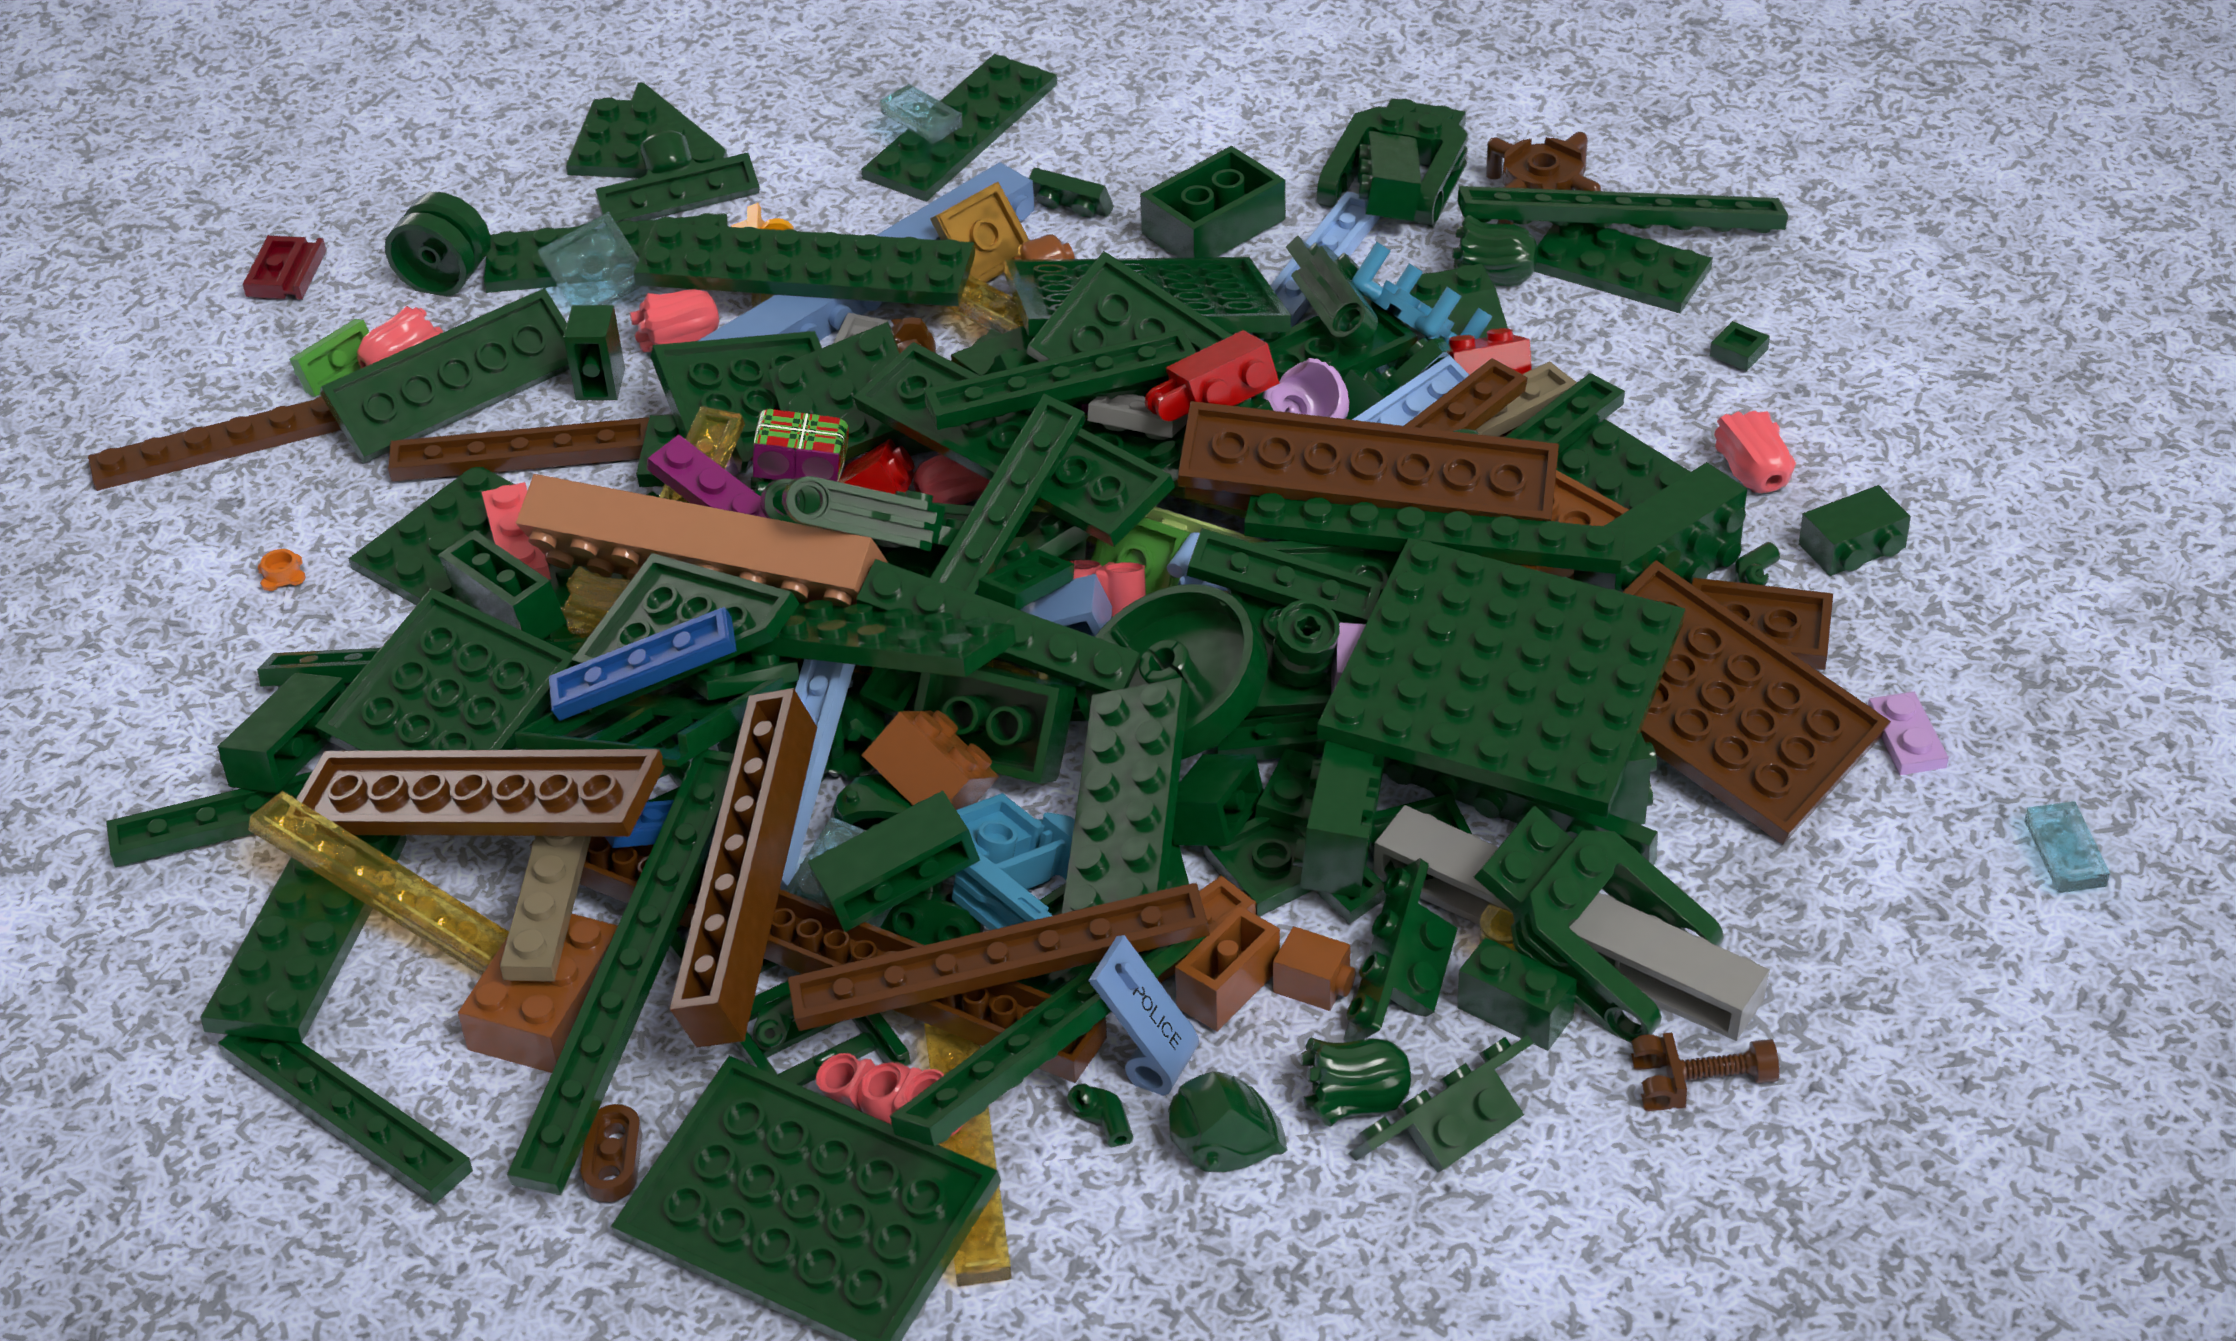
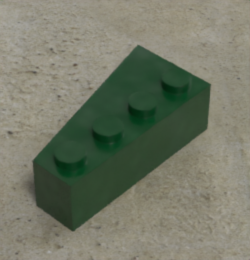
(1339, 819)

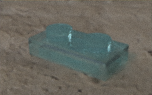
(921, 113)
(2066, 847)

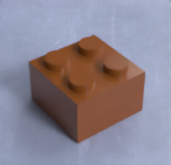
(926, 756)

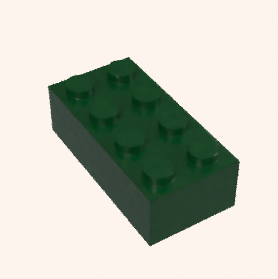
(1685, 527)

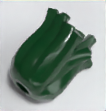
(1503, 250)
(855, 732)
(1355, 1078)

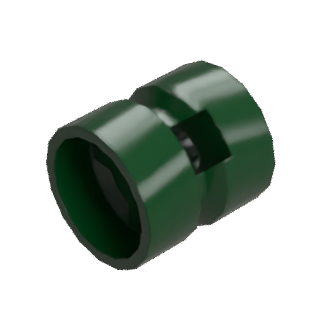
(1304, 643)

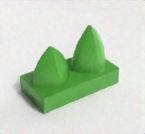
(330, 357)

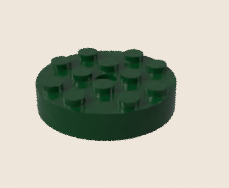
(1206, 642)

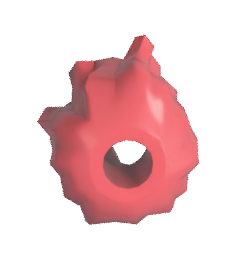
(674, 318)
(396, 335)
(1755, 450)
(948, 481)

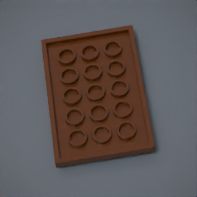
(1750, 713)

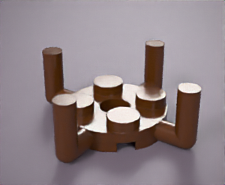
(1540, 166)

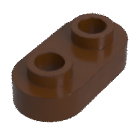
(612, 1156)

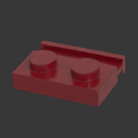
(284, 267)

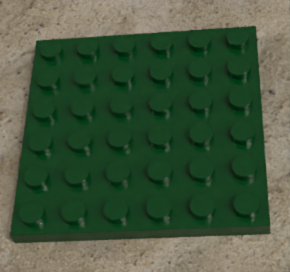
(1219, 288)
(1503, 676)

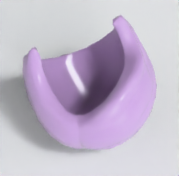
(1310, 390)

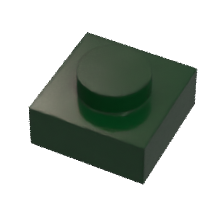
(1739, 346)
(1352, 907)

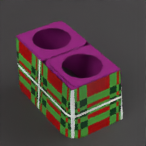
(818, 442)

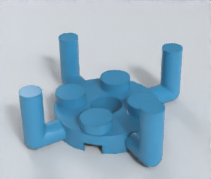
(1398, 301)

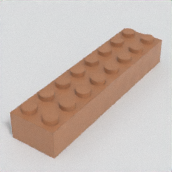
(621, 529)

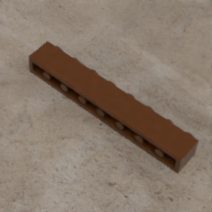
(744, 870)

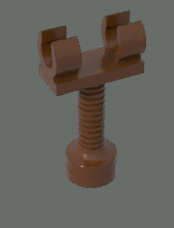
(1671, 1091)

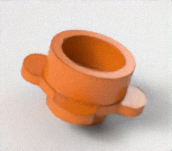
(280, 569)

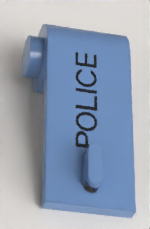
(1148, 1015)

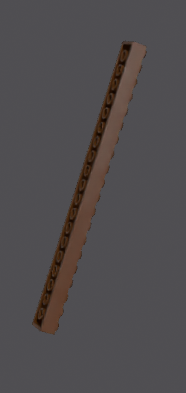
(811, 939)

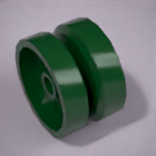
(437, 244)

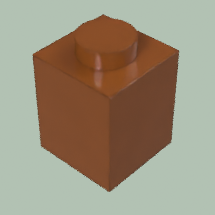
(1313, 969)

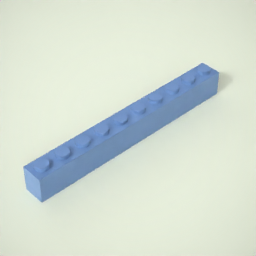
(826, 315)

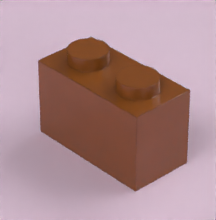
(1227, 968)

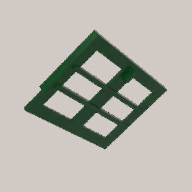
(716, 722)

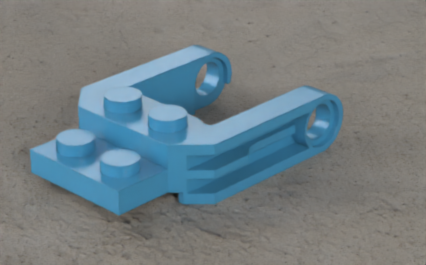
(1013, 857)

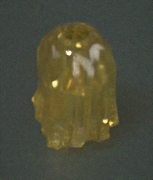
(590, 600)

